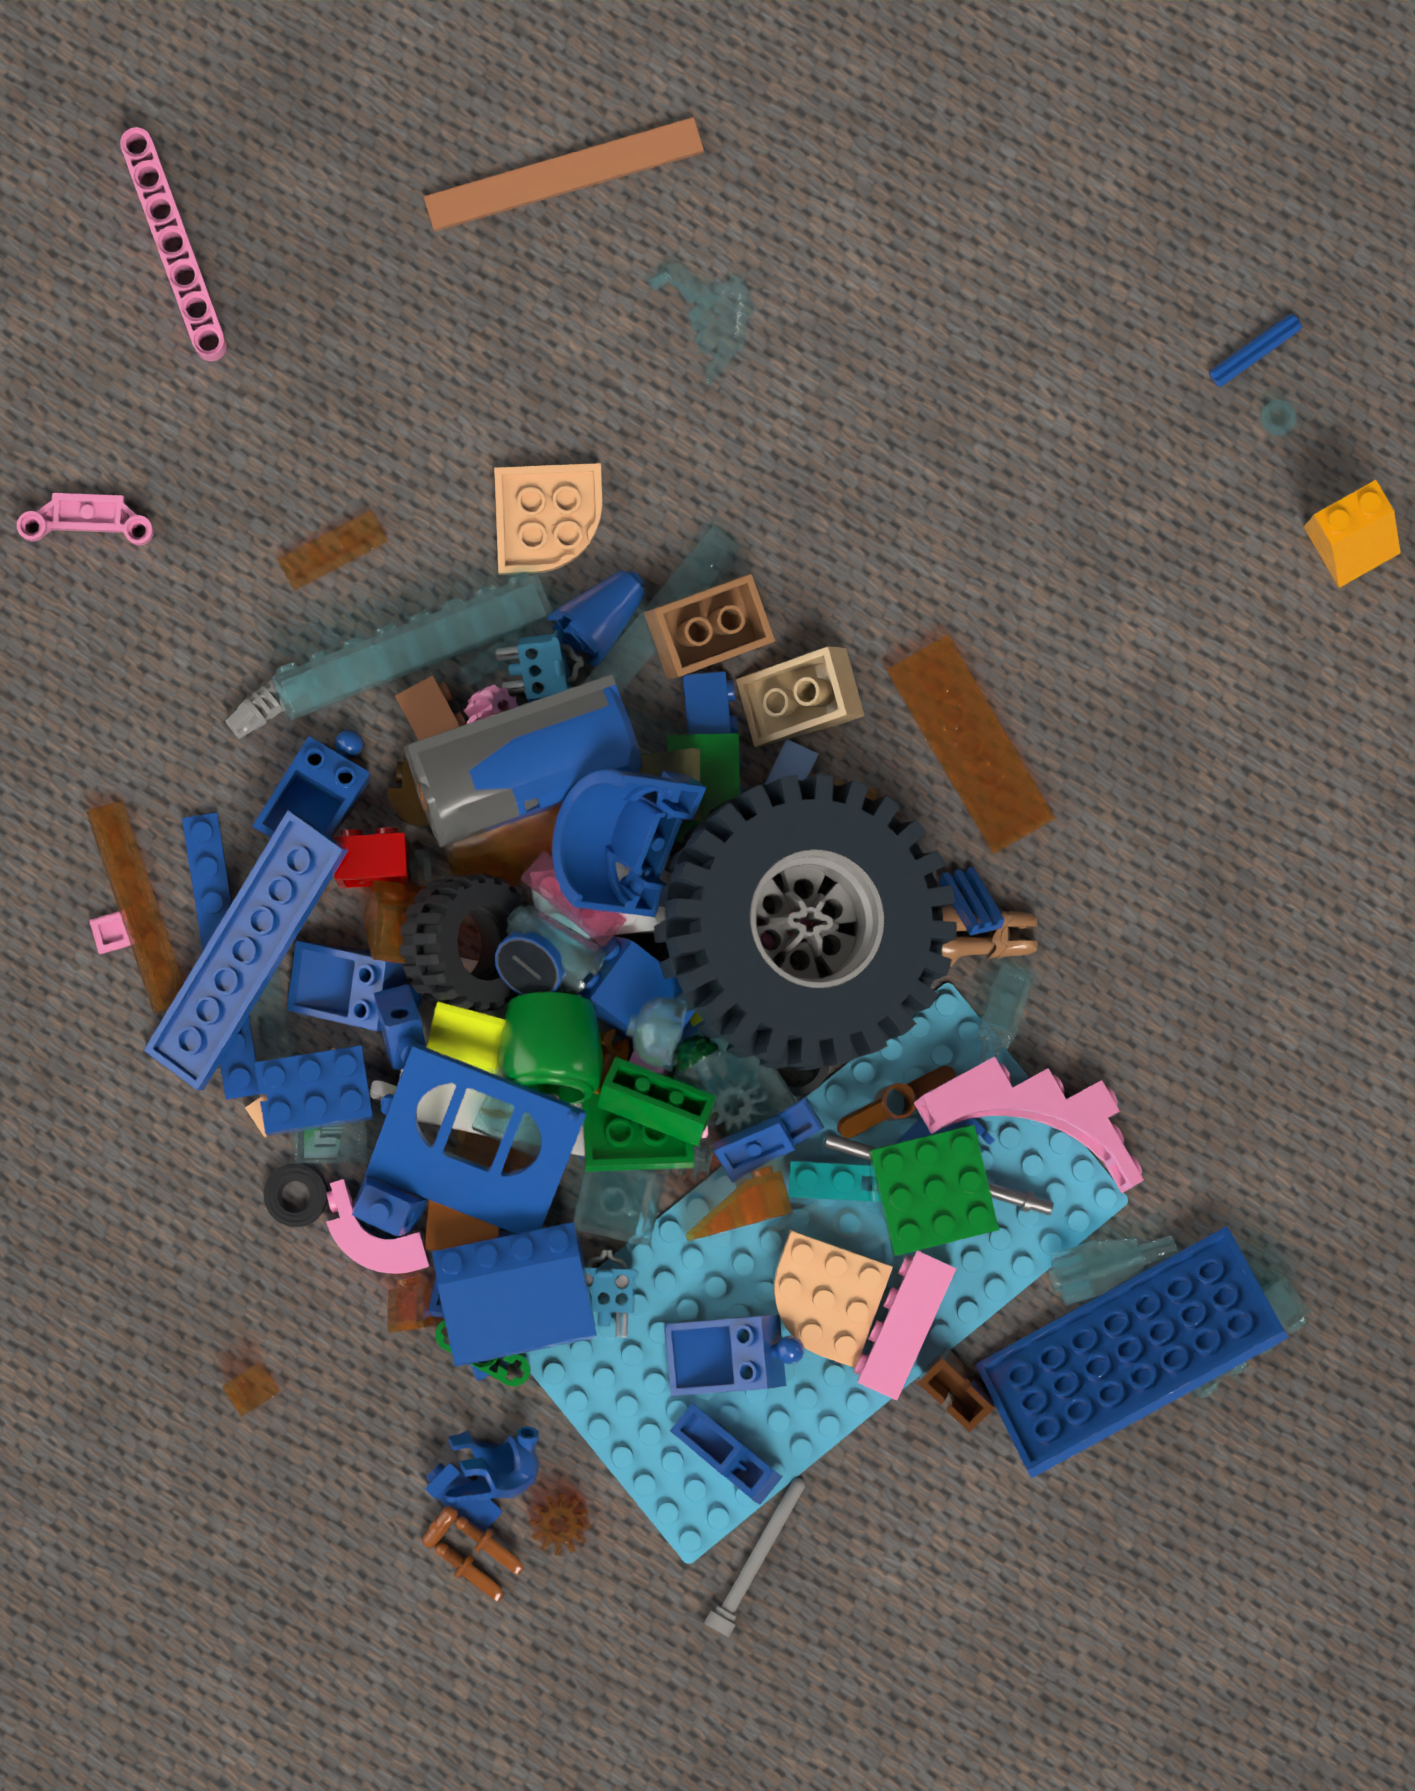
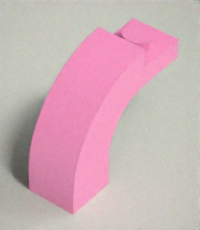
(378, 1254)

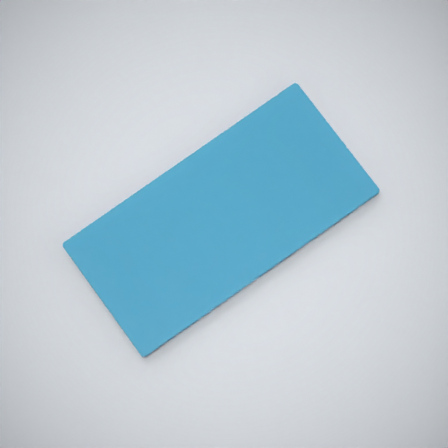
(621, 1386)

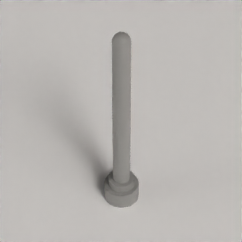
(723, 1617)

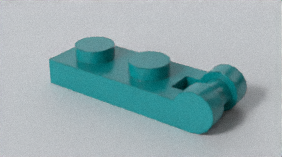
(831, 1181)

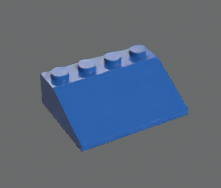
(515, 1294)

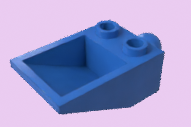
(316, 789)
(341, 984)
(729, 1355)

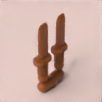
(464, 1566)

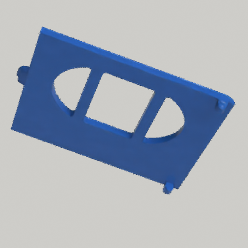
(507, 1200)

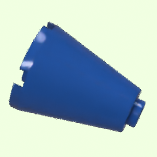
(599, 615)

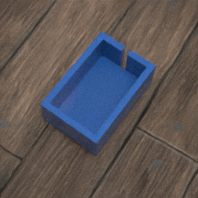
(314, 1090)

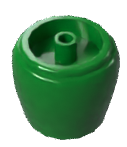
(552, 1045)

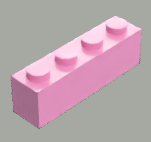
(905, 1325)

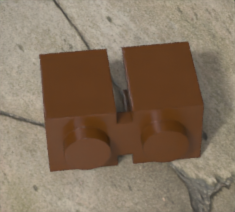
(970, 1398)

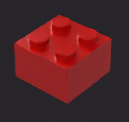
(373, 858)

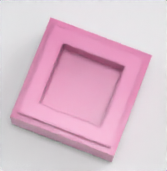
(109, 933)

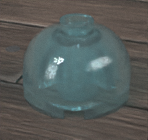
(658, 1031)

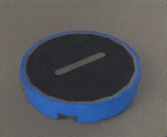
(529, 963)

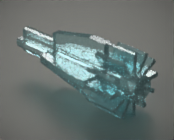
(1103, 1265)

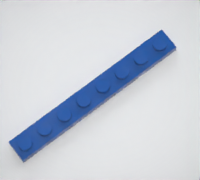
(212, 902)

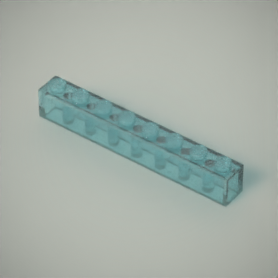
(412, 646)

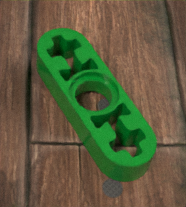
(502, 1373)

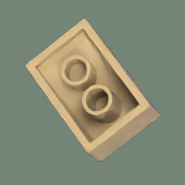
(800, 696)

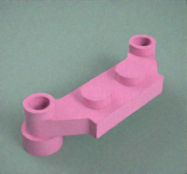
(87, 514)

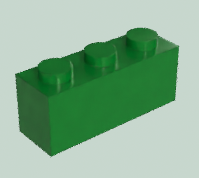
(656, 1101)

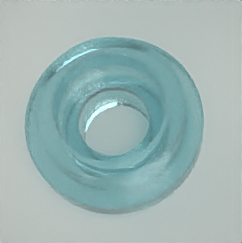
(1282, 407)

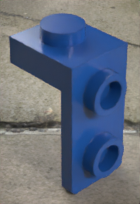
(444, 1478)

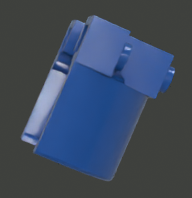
(624, 821)

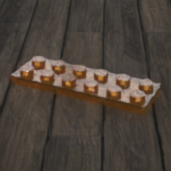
(970, 744)

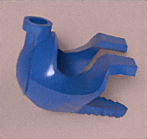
(503, 1468)

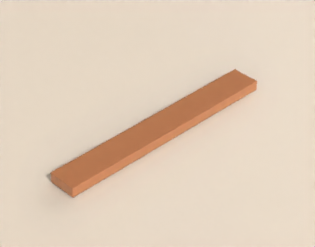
(563, 174)

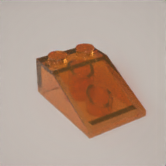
(750, 1203)

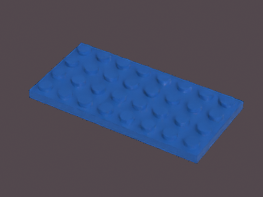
(1130, 1351)

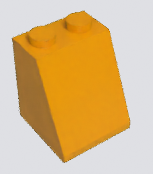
(1355, 533)

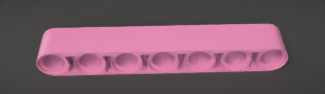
(169, 228)

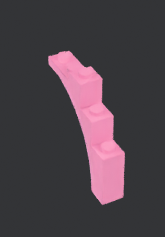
(1041, 1098)

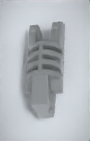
(255, 711)

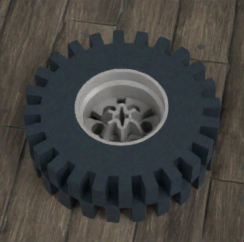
(879, 886)

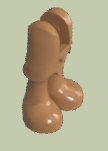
(997, 943)

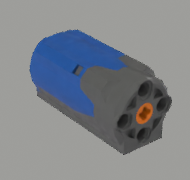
(520, 759)

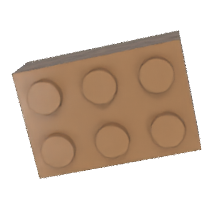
(709, 626)

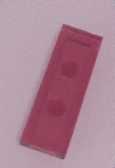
(596, 924)

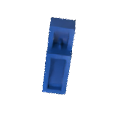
(726, 1454)

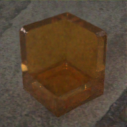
(250, 1389)

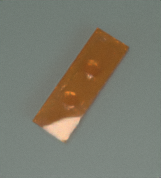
(332, 550)

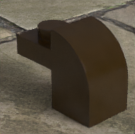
(406, 799)

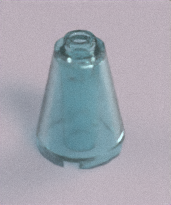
(578, 952)

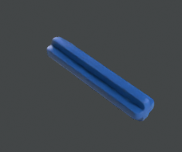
(1255, 350)

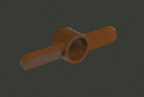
(878, 1111)

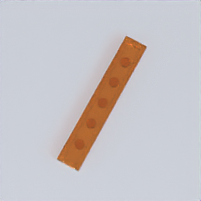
(136, 904)

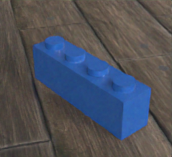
(708, 705)

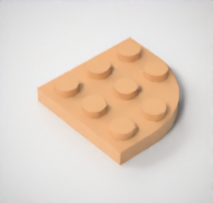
(545, 515)
(828, 1296)

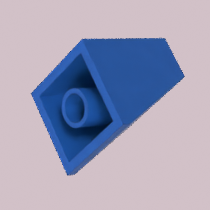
(625, 984)

